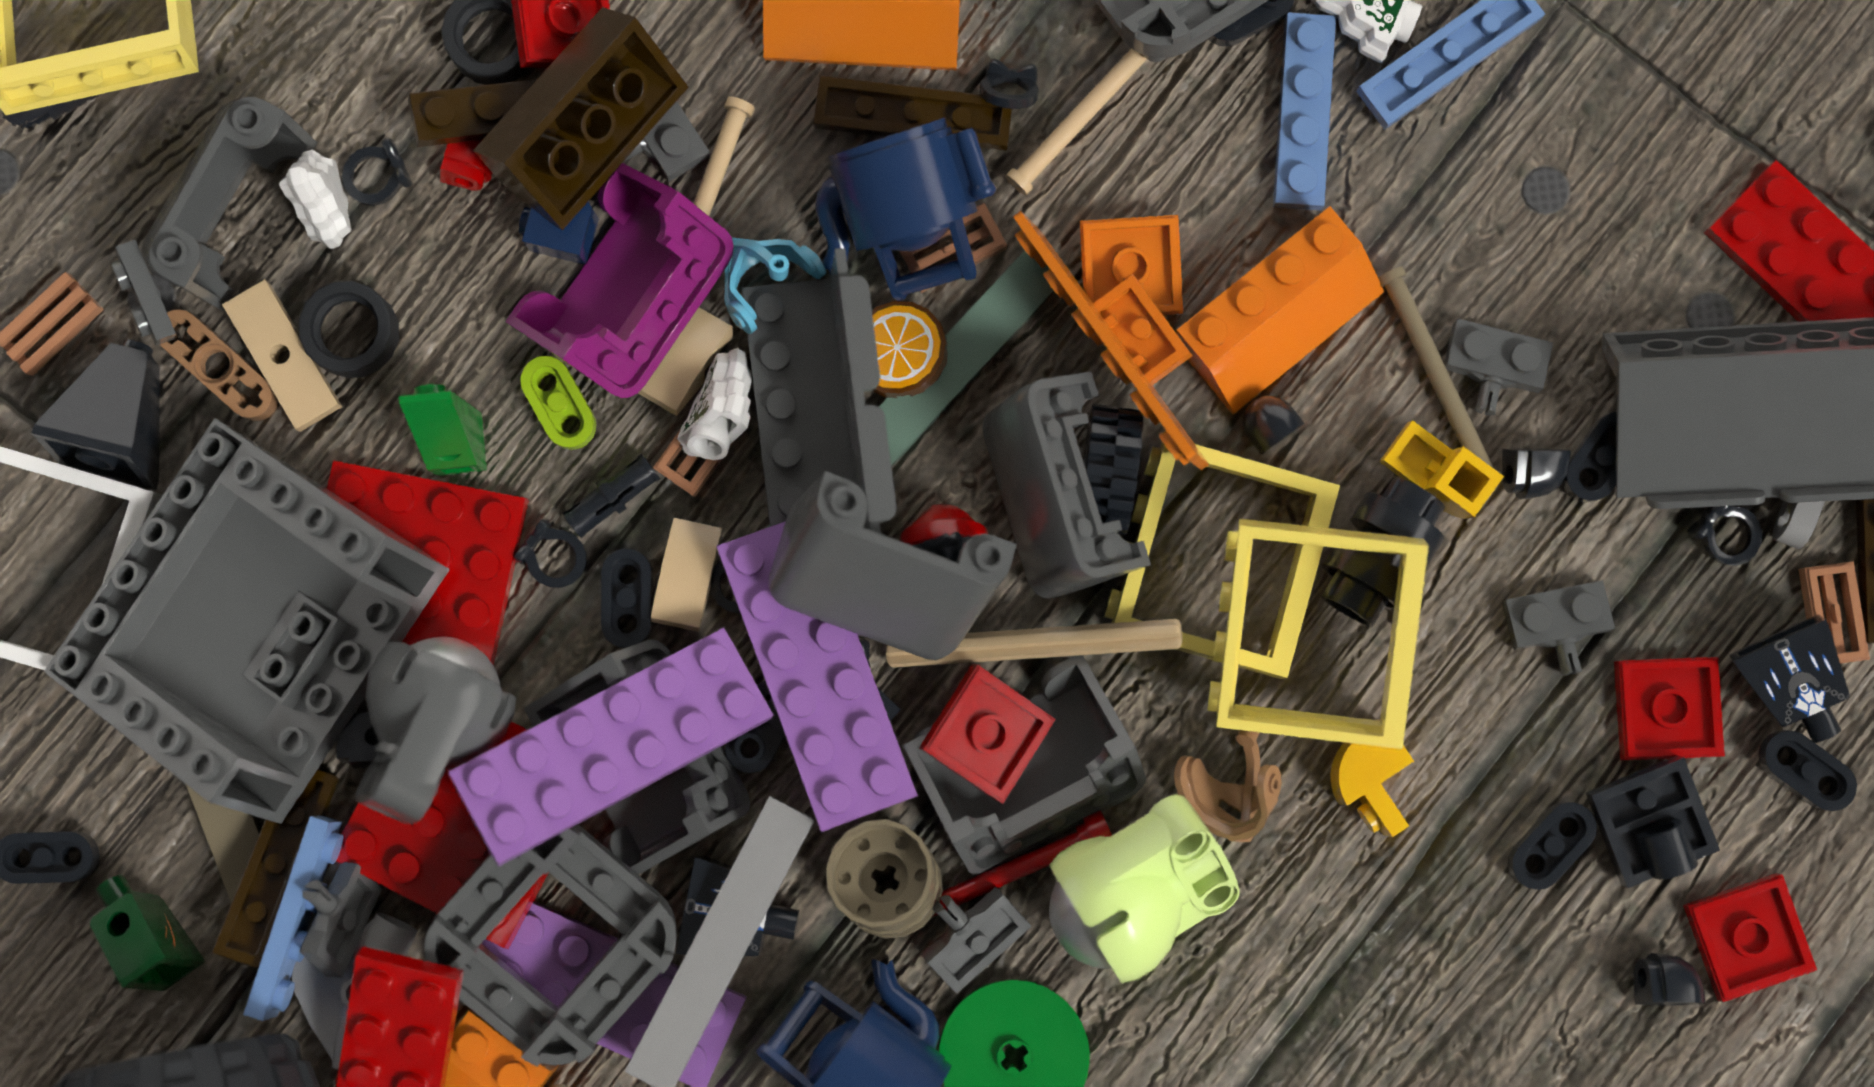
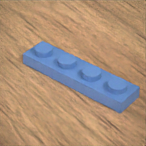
(1446, 56)
(1304, 111)
(272, 984)

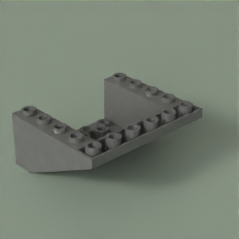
(244, 625)

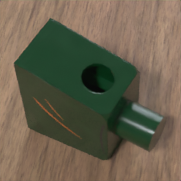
(142, 938)

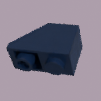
(569, 244)

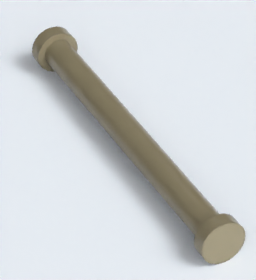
(1432, 362)

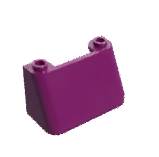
(634, 286)

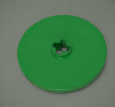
(1018, 1015)

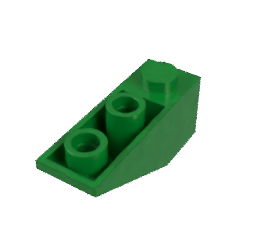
(445, 430)

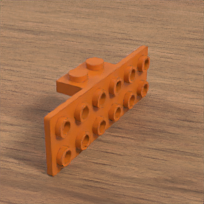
(1134, 330)

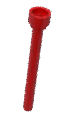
(1093, 826)

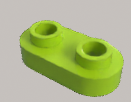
(558, 404)

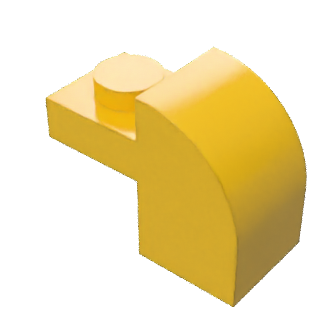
(1452, 476)
(1359, 774)

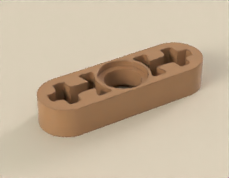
(234, 397)

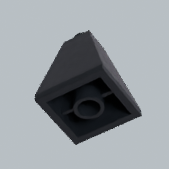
(109, 417)

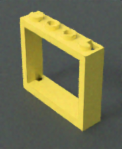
(98, 67)
(1302, 570)
(1391, 727)

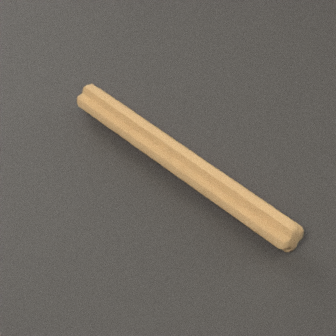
(1053, 643)

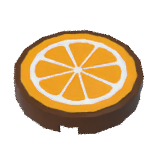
(908, 347)

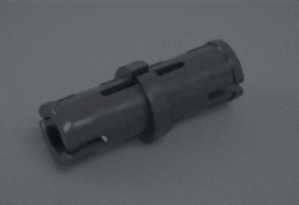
(611, 495)

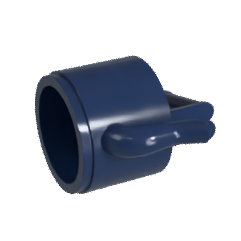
(905, 198)
(869, 1046)

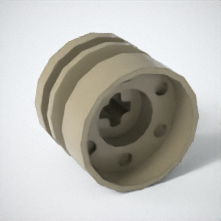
(879, 851)

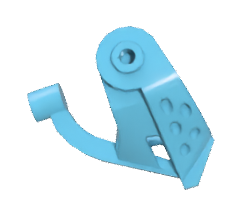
(775, 256)

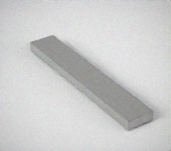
(720, 944)

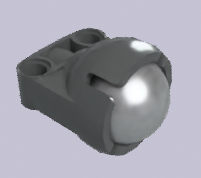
(431, 714)

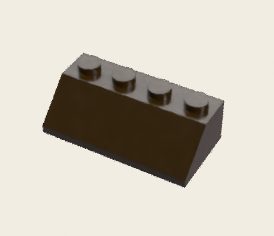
(582, 117)

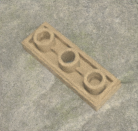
(267, 333)

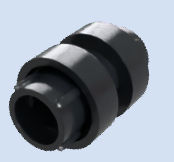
(1368, 580)

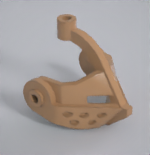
(1252, 800)

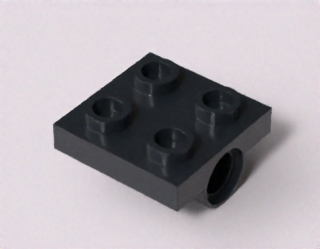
(1653, 822)

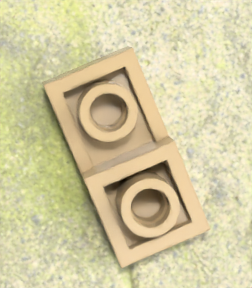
(685, 364)
(686, 574)

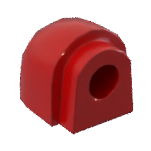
(463, 167)

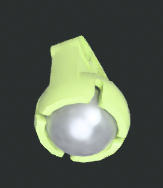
(1136, 891)

